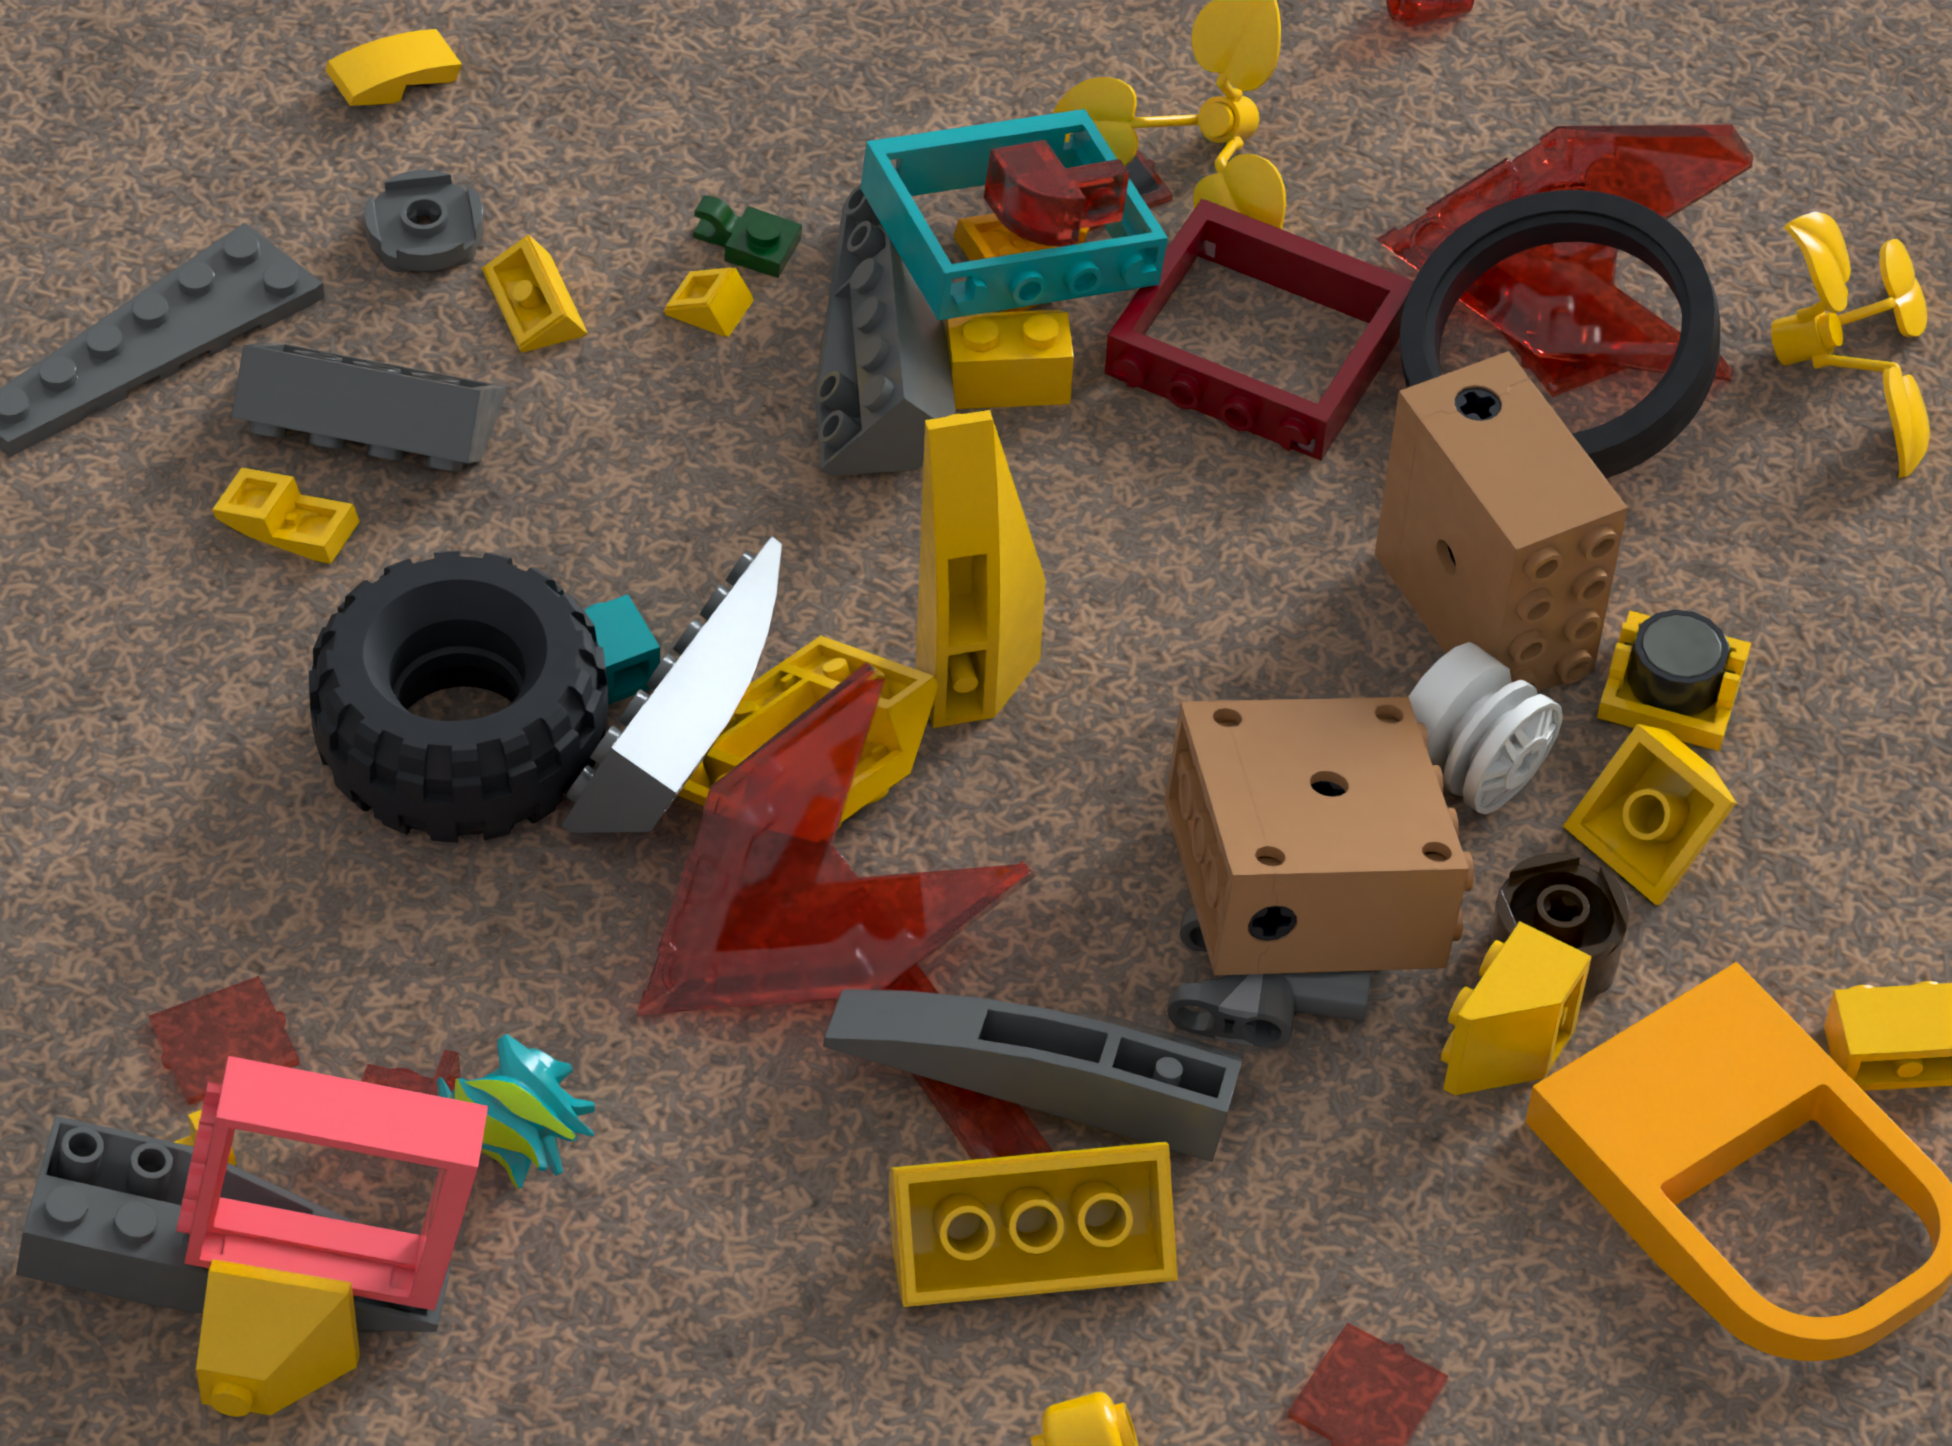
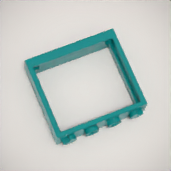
(960, 160)

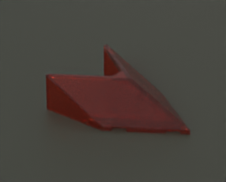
(1563, 294)
(772, 902)

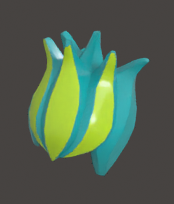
(524, 1109)

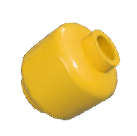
(1086, 1422)

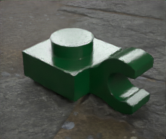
(750, 241)

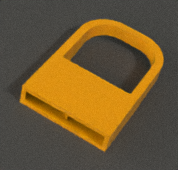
(1697, 1097)

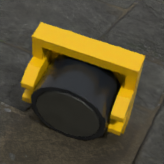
(1675, 676)

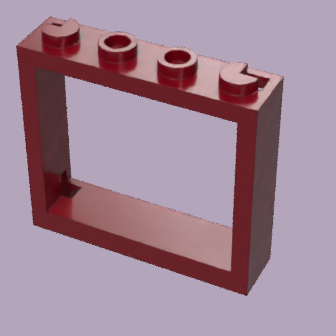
(1285, 263)

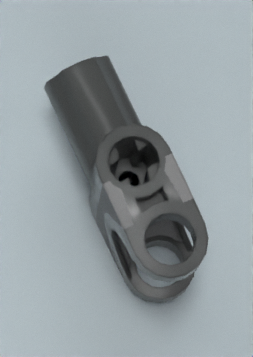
(1261, 1006)

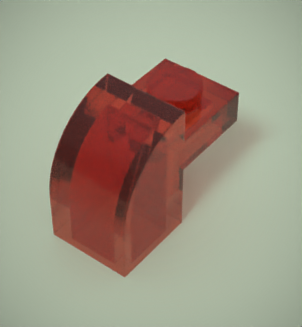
(1050, 202)

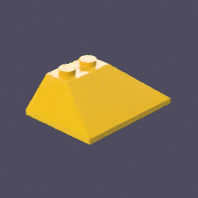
(798, 684)

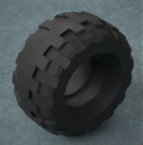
(449, 628)

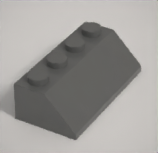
(366, 403)

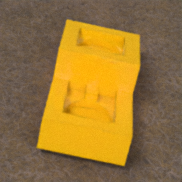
(384, 67)
(275, 512)

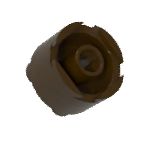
(1569, 905)

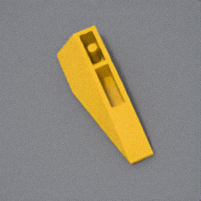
(976, 573)

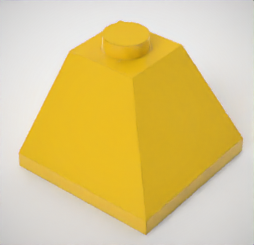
(1651, 811)
(272, 1337)

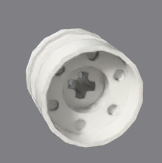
(1483, 727)

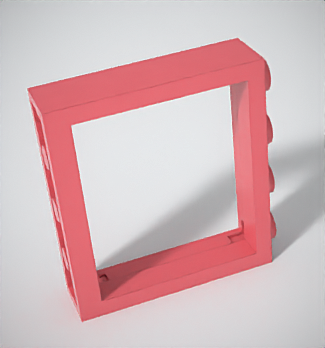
(342, 1116)

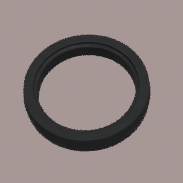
(1590, 219)

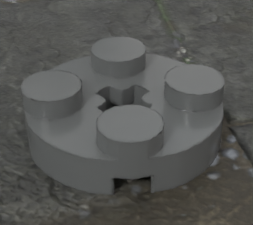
(403, 243)

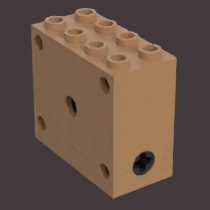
(1499, 522)
(1315, 836)

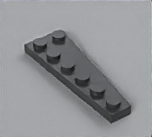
(190, 311)

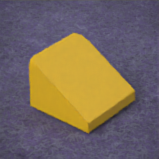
(711, 300)

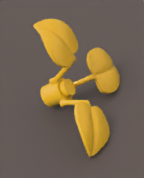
(1241, 45)
(1816, 333)

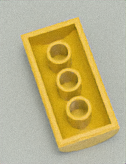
(1032, 1224)

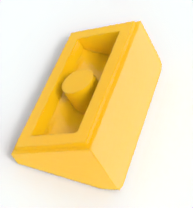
(533, 296)

